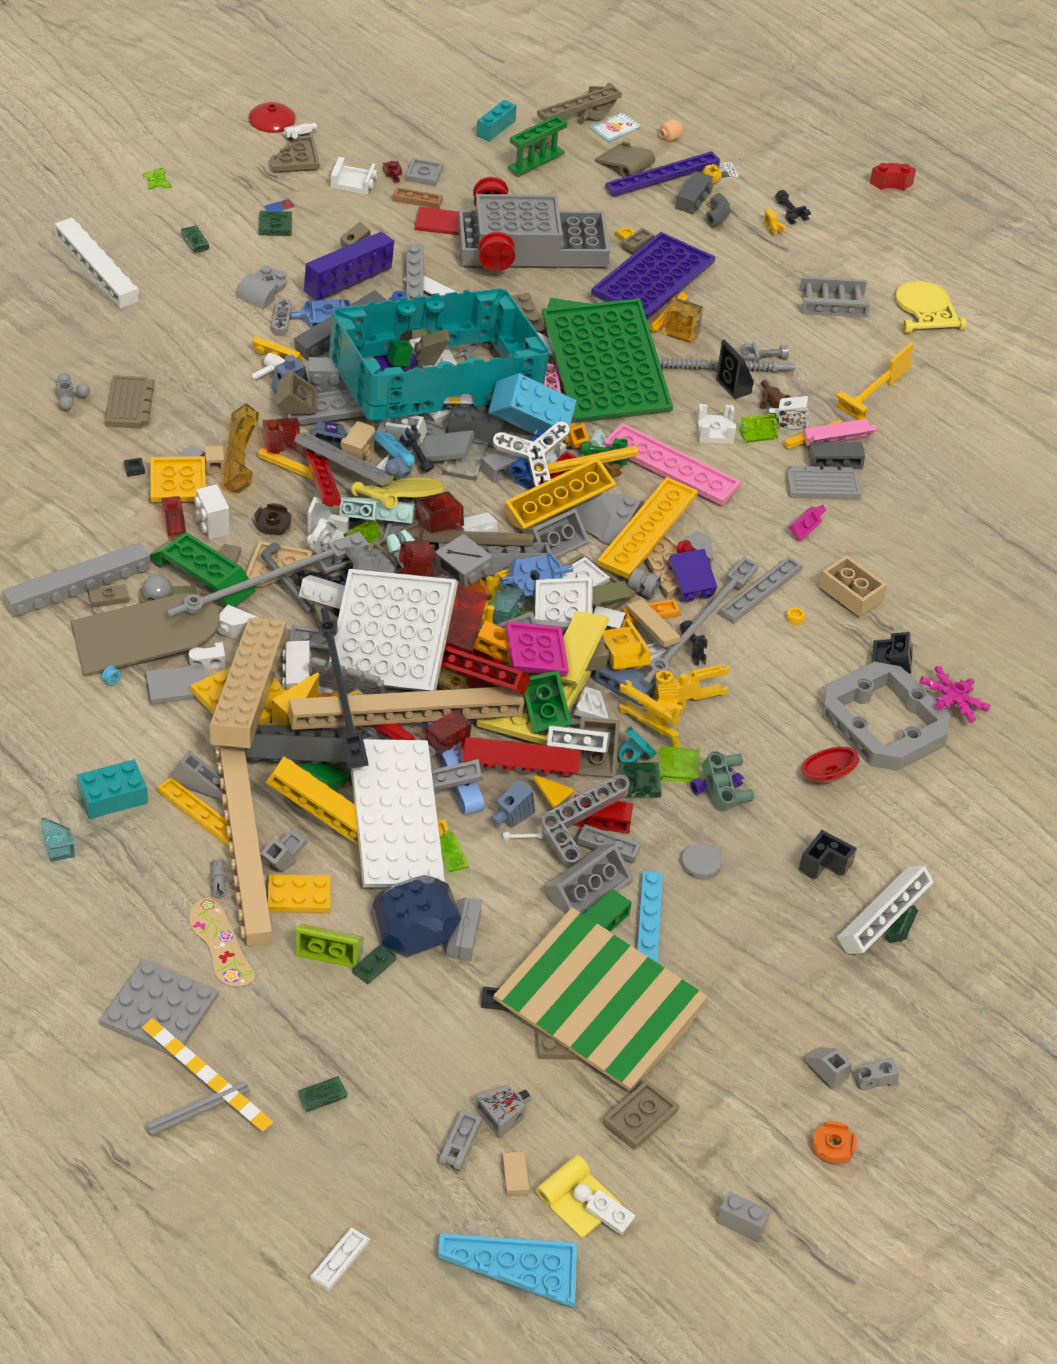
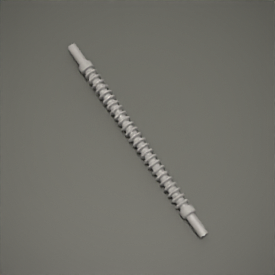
(774, 366)

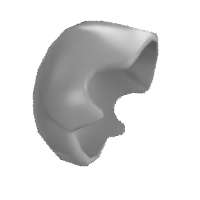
(156, 587)

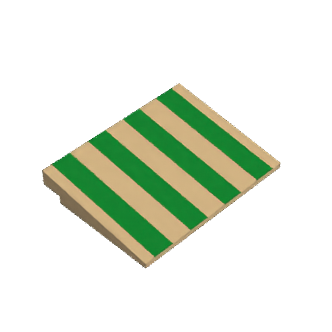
(602, 999)

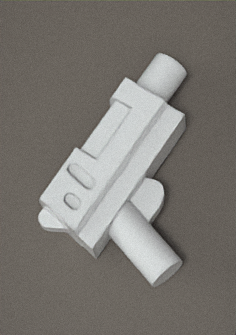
(294, 131)

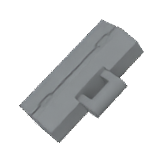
(463, 938)

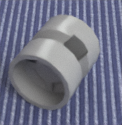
(644, 582)

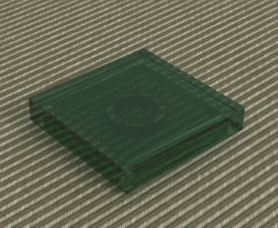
(275, 223)

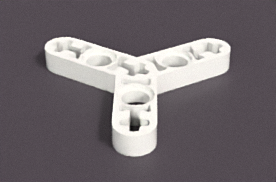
(528, 446)

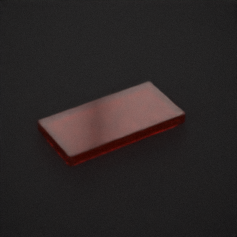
(465, 619)

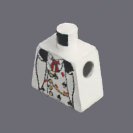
(792, 413)

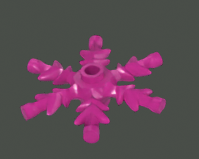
(954, 693)

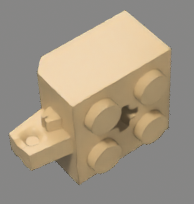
(359, 442)

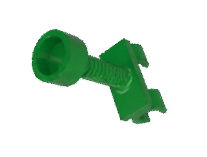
(587, 449)

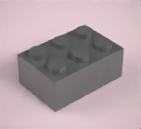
(476, 418)

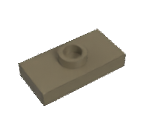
(637, 240)
(108, 595)

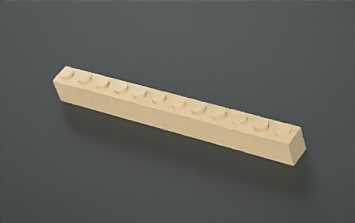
(404, 707)
(244, 846)

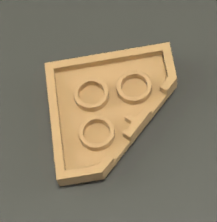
(282, 558)

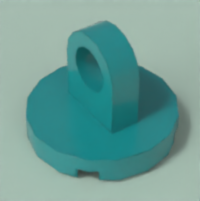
(638, 746)

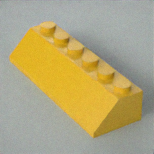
(558, 494)

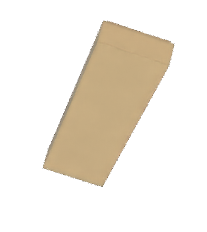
(653, 623)

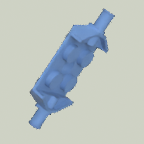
(316, 311)
(543, 566)

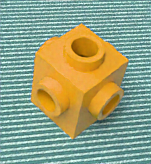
(576, 435)

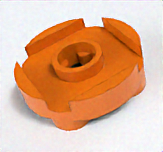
(834, 1153)

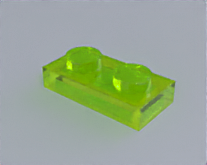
(368, 529)

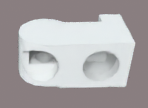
(209, 657)

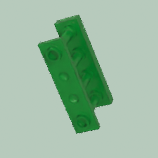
(530, 137)

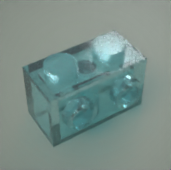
(507, 603)

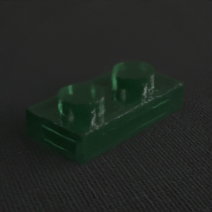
(195, 239)
(900, 928)
(374, 964)
(322, 1094)

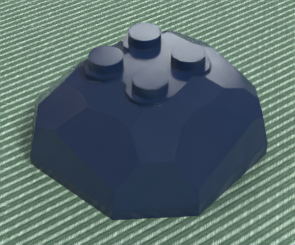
(415, 915)

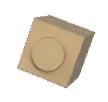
(214, 459)

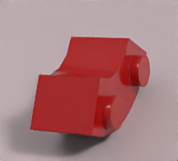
(892, 176)

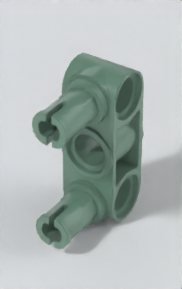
(720, 780)

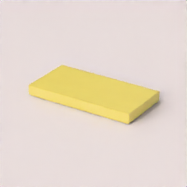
(580, 643)

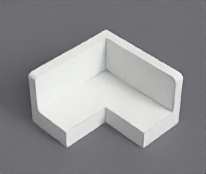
(318, 510)

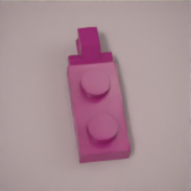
(806, 522)

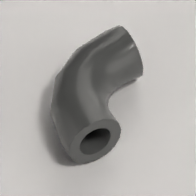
(720, 211)

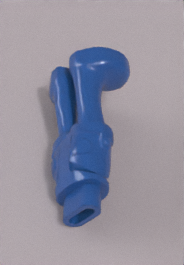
(522, 471)

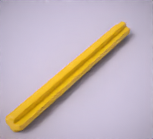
(604, 457)

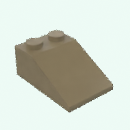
(600, 763)

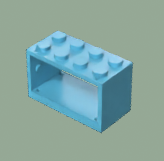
(530, 404)

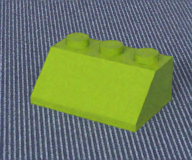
(328, 945)

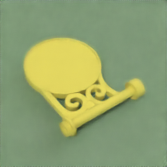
(927, 302)
(399, 488)

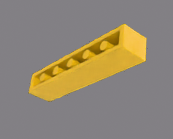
(315, 797)

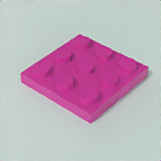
(536, 648)

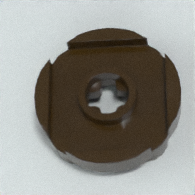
(264, 520)

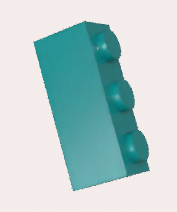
(496, 120)

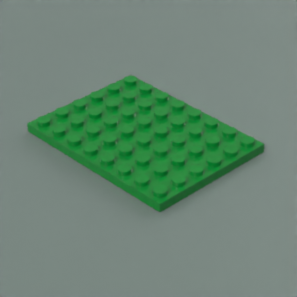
(607, 359)

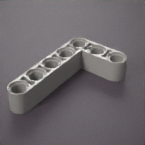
(580, 813)

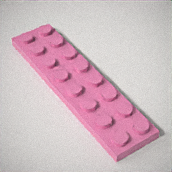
(677, 465)

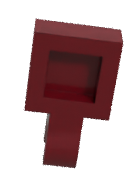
(392, 169)

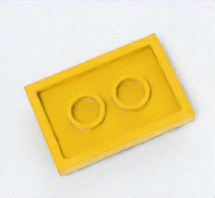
(299, 893)

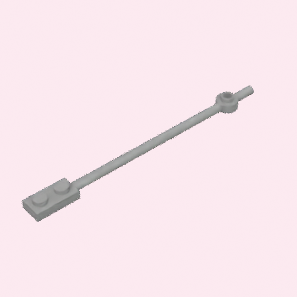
(336, 549)
(736, 577)

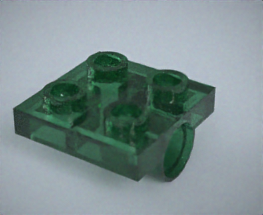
(643, 778)

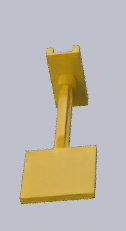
(897, 367)

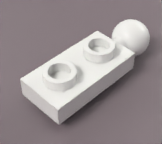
(605, 1208)

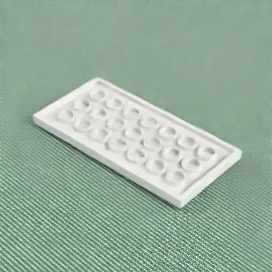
(396, 813)

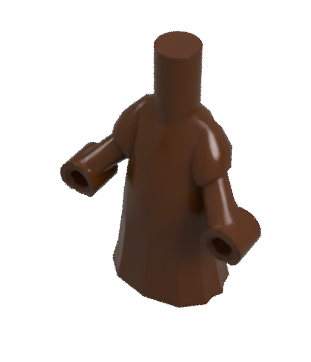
(771, 394)

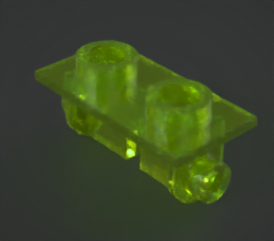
(452, 852)

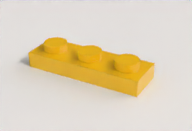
(264, 347)

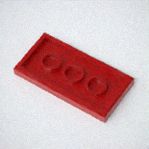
(437, 221)

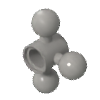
(65, 391)

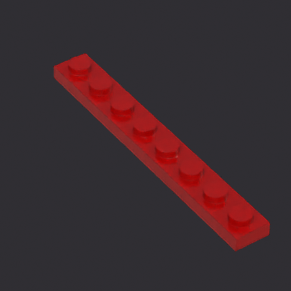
(322, 478)

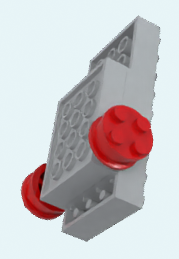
(528, 231)

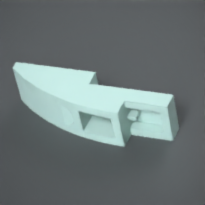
(373, 509)

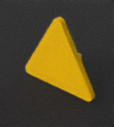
(553, 791)

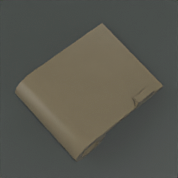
(627, 158)

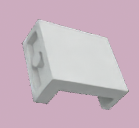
(353, 178)

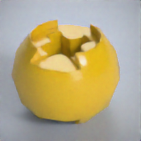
(714, 171)

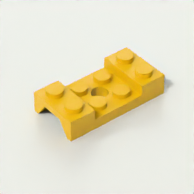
(626, 647)

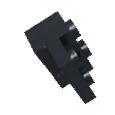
(894, 651)

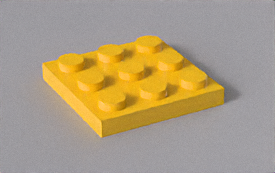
(177, 477)

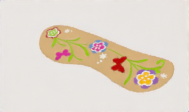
(213, 926)

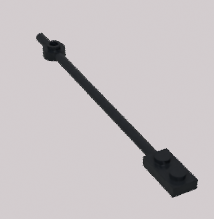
(352, 742)

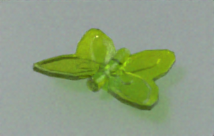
(156, 178)

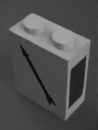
(464, 560)

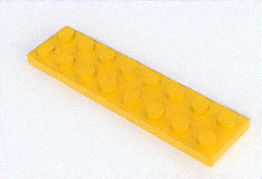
(647, 527)

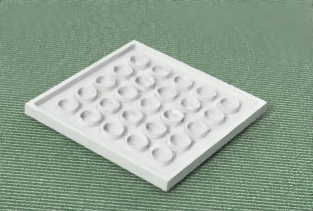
(395, 627)

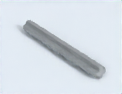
(193, 1109)

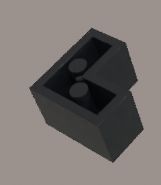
(827, 852)

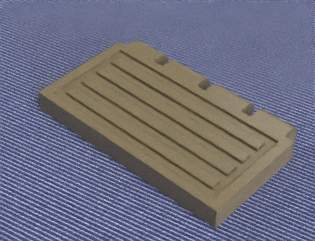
(129, 402)

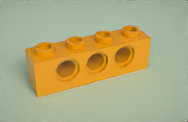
(494, 643)

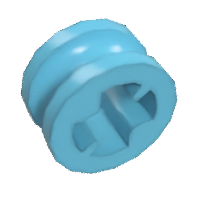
(111, 675)

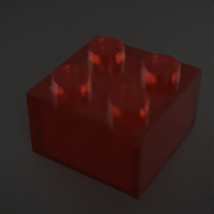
(439, 512)

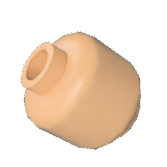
(670, 130)

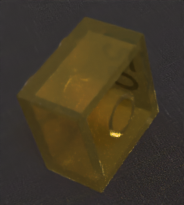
(682, 320)

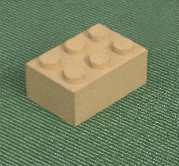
(853, 585)

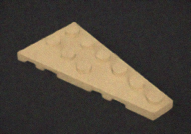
(657, 563)

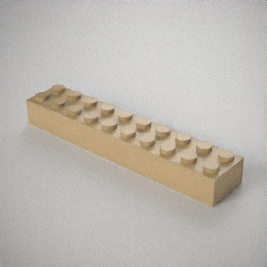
(248, 683)

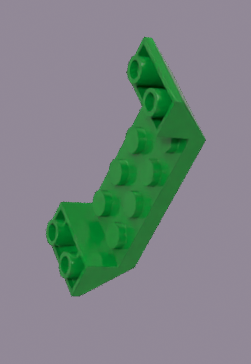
(204, 565)

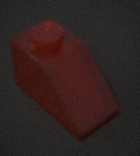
(173, 516)

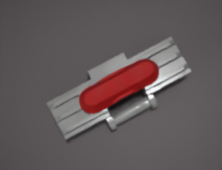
(395, 731)

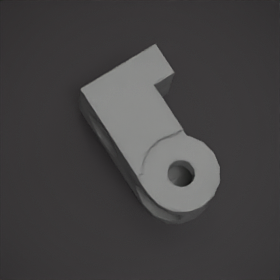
(877, 1074)

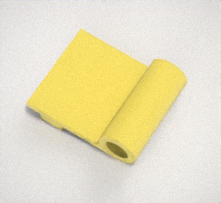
(558, 1195)

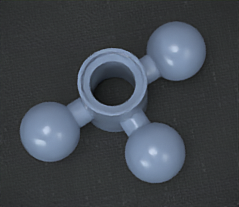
(398, 468)

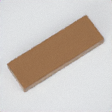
(417, 198)

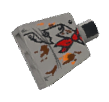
(502, 1108)

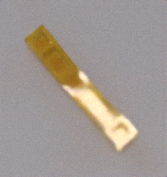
(237, 475)

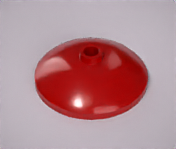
(271, 117)
(830, 764)

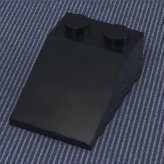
(733, 372)

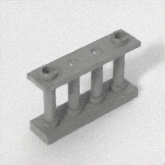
(830, 306)

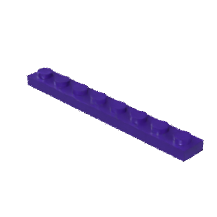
(661, 173)

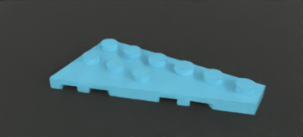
(532, 1265)

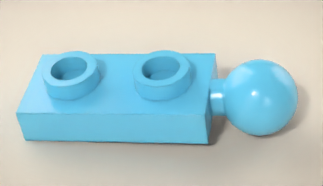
(395, 448)

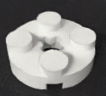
(322, 535)

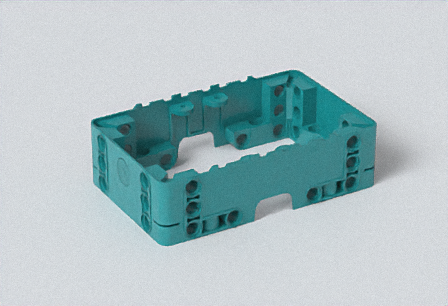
(468, 318)

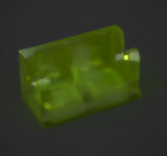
(759, 428)

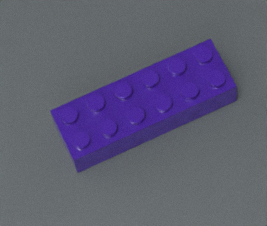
(348, 265)

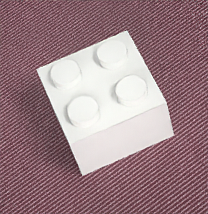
(212, 512)

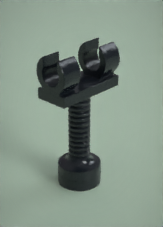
(793, 213)
(425, 465)
(698, 643)

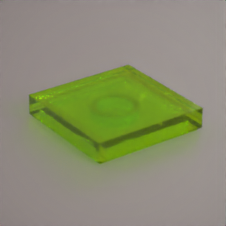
(678, 764)

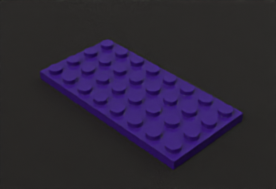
(654, 273)

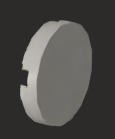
(701, 861)

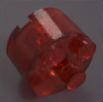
(416, 558)

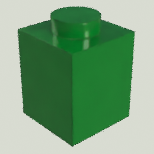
(399, 353)

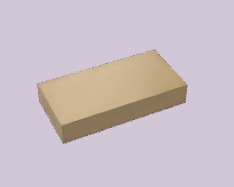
(515, 1173)

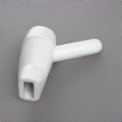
(270, 361)

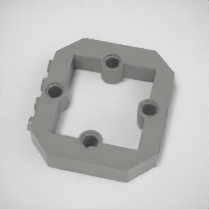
(854, 729)

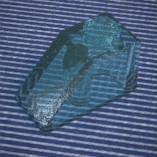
(58, 840)

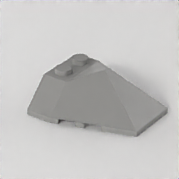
(607, 515)

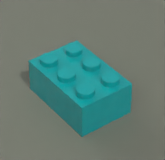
(112, 789)

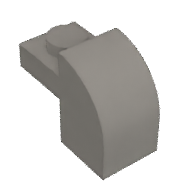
(282, 853)

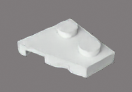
(591, 704)

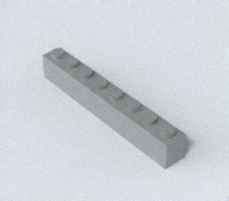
(76, 579)

